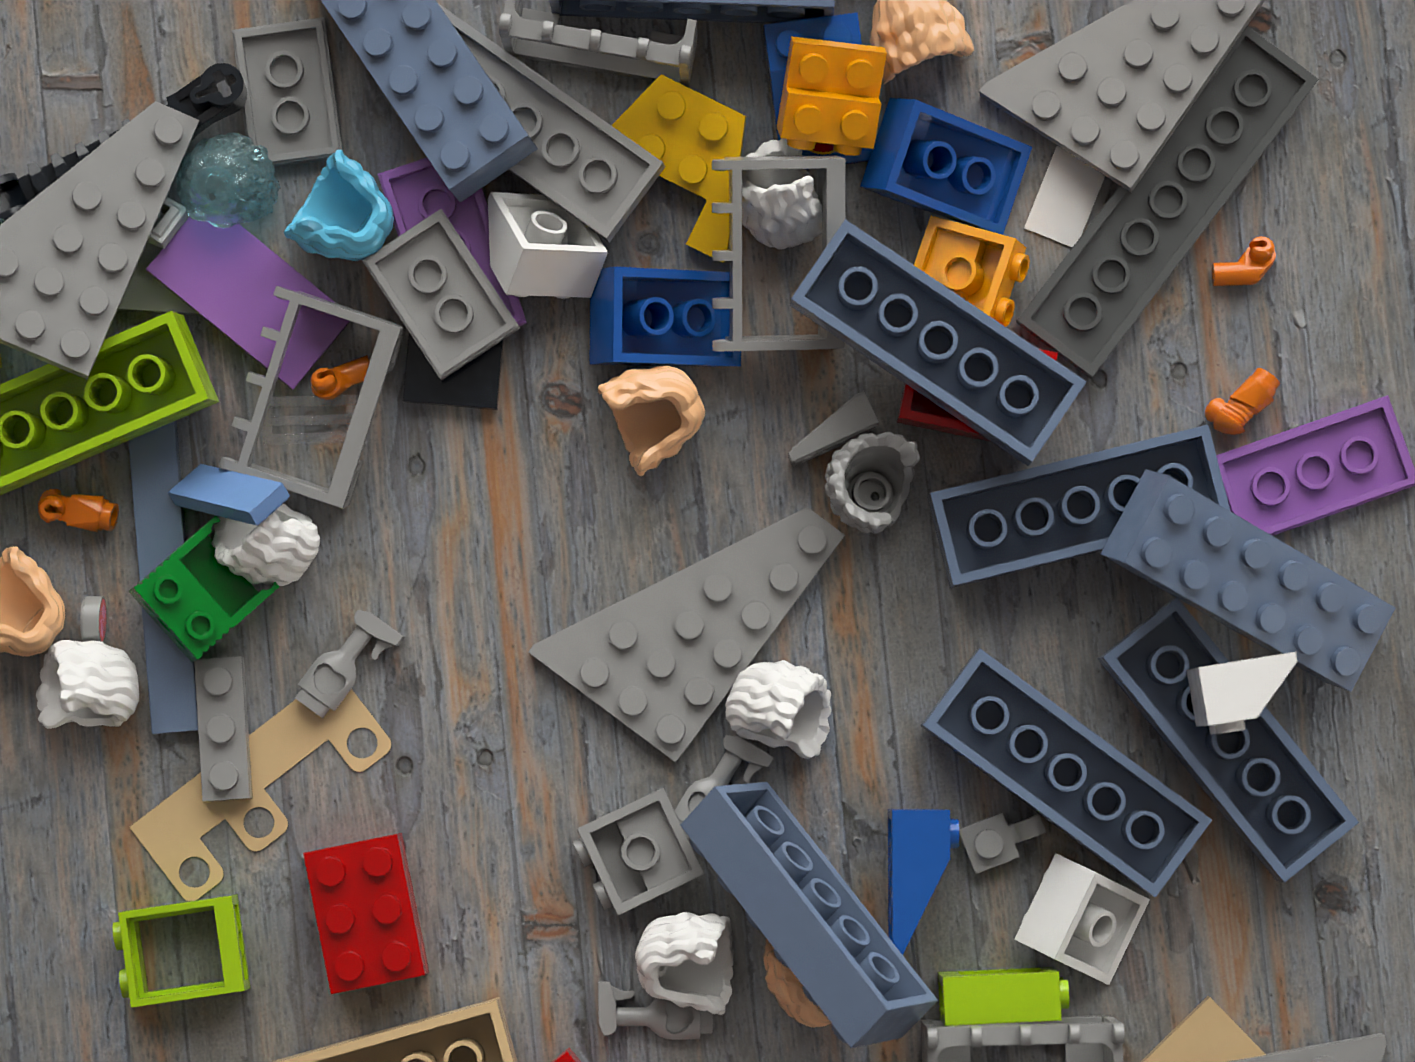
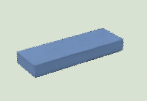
(229, 494)

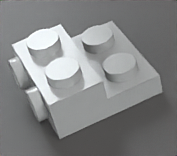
(637, 852)

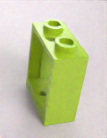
(231, 945)
(1001, 996)

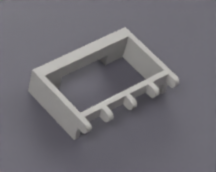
(541, 38)
(832, 198)
(349, 461)
(1084, 1038)

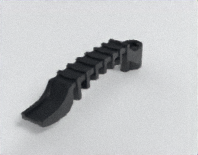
(197, 99)

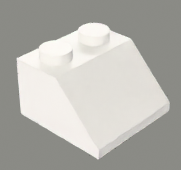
(541, 248)
(1236, 690)
(1082, 919)

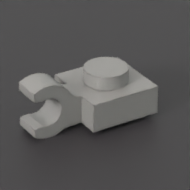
(993, 841)

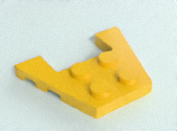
(686, 135)

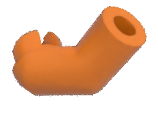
(1249, 268)
(331, 382)

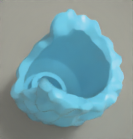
(343, 213)

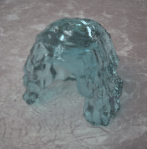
(237, 176)

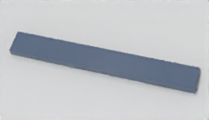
(158, 534)

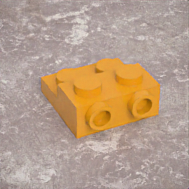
(831, 95)
(974, 264)

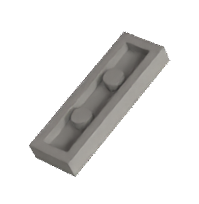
(223, 729)

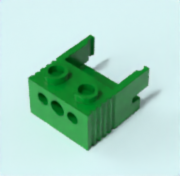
(197, 596)

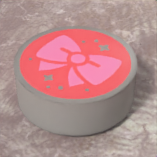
(93, 618)

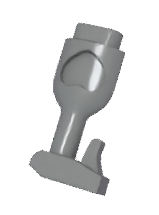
(335, 671)
(736, 751)
(660, 1016)

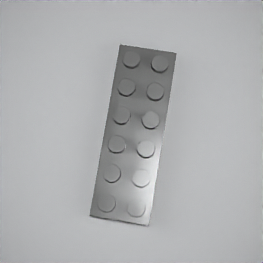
(579, 156)

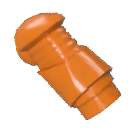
(1245, 402)
(78, 510)

